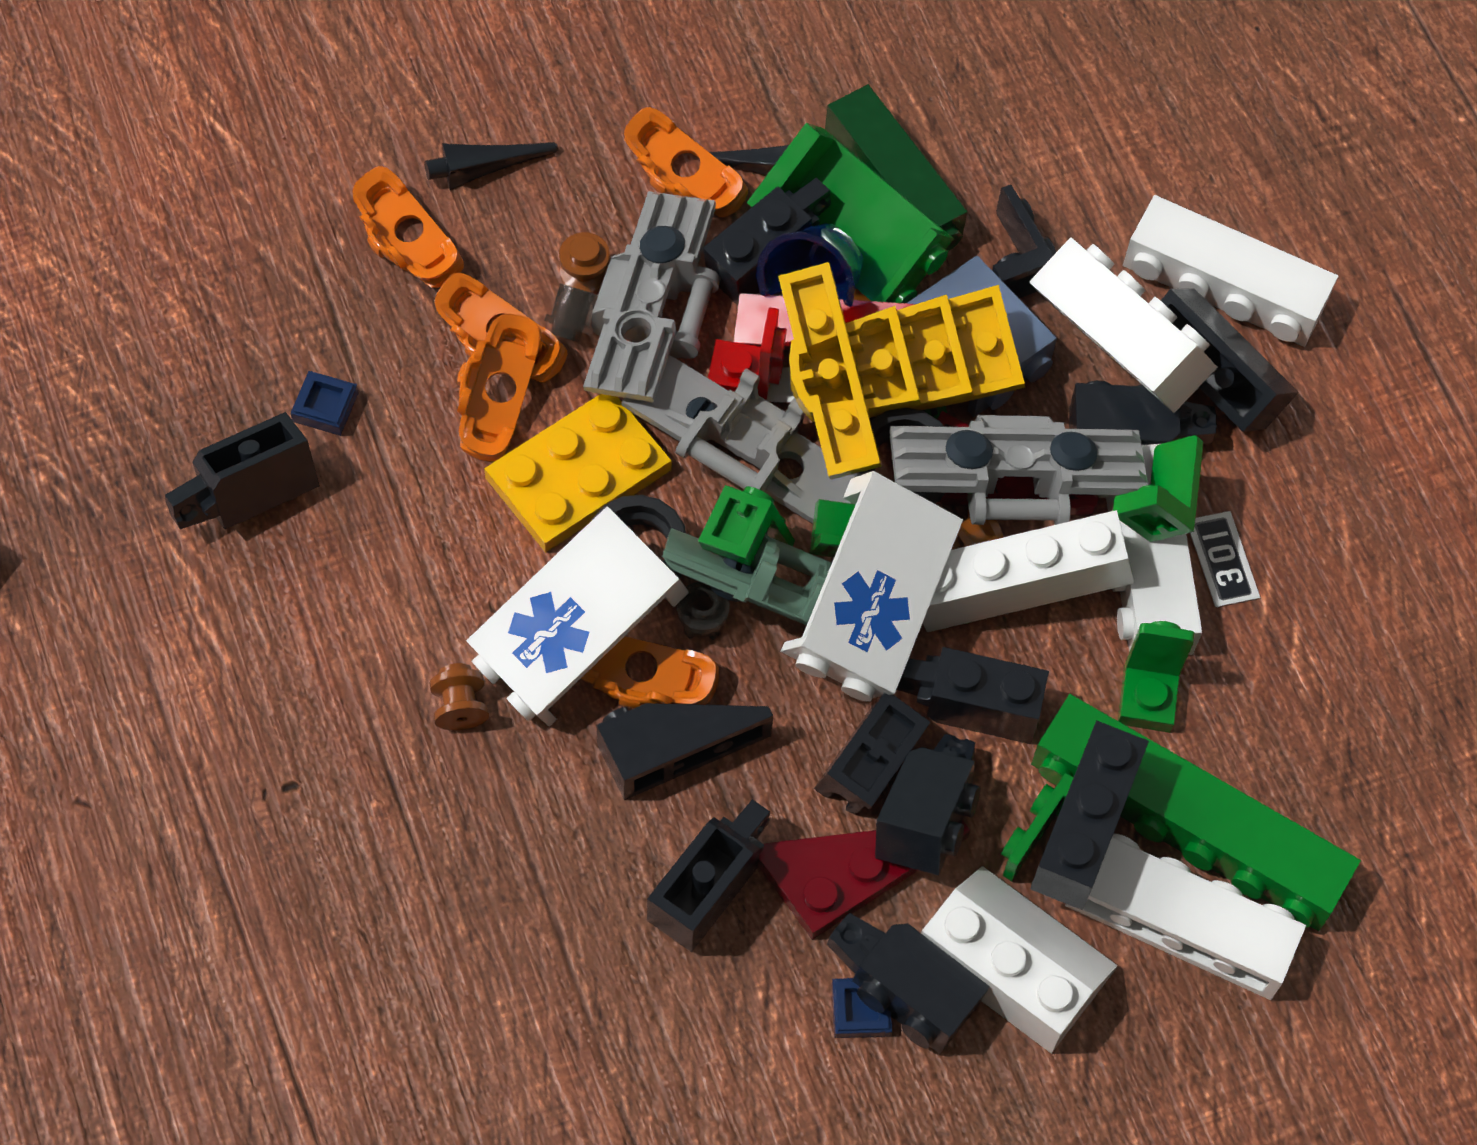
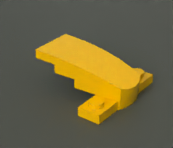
(889, 361)

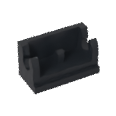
(873, 753)

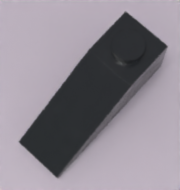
(669, 740)

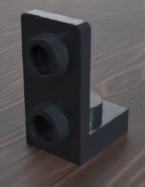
(1033, 249)

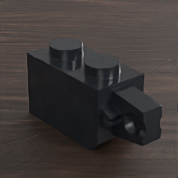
(738, 247)
(1136, 408)
(245, 475)
(978, 693)
(927, 806)
(708, 876)
(910, 977)

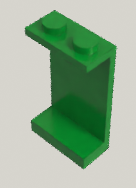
(888, 229)

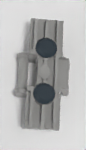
(1017, 446)

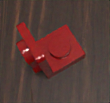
(767, 360)

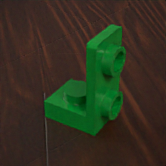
(1170, 501)
(741, 524)
(1153, 675)
(1045, 808)

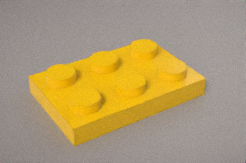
(577, 468)

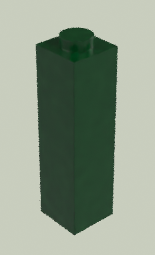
(879, 141)

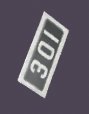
(1223, 559)

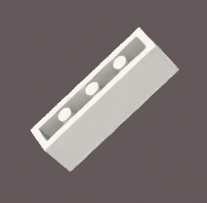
(1230, 270)
(1124, 324)
(1030, 571)
(1161, 577)
(1193, 917)

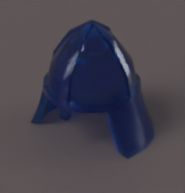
(807, 249)

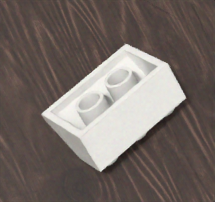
(1034, 964)

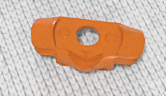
(659, 142)
(387, 203)
(471, 308)
(508, 350)
(679, 677)

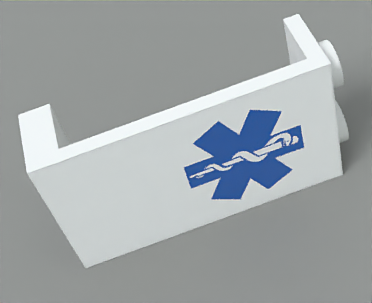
(876, 588)
(572, 614)

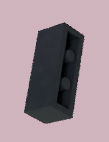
(1244, 381)
(1089, 815)

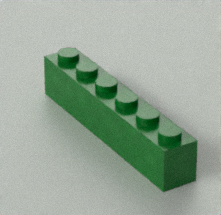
(1211, 821)

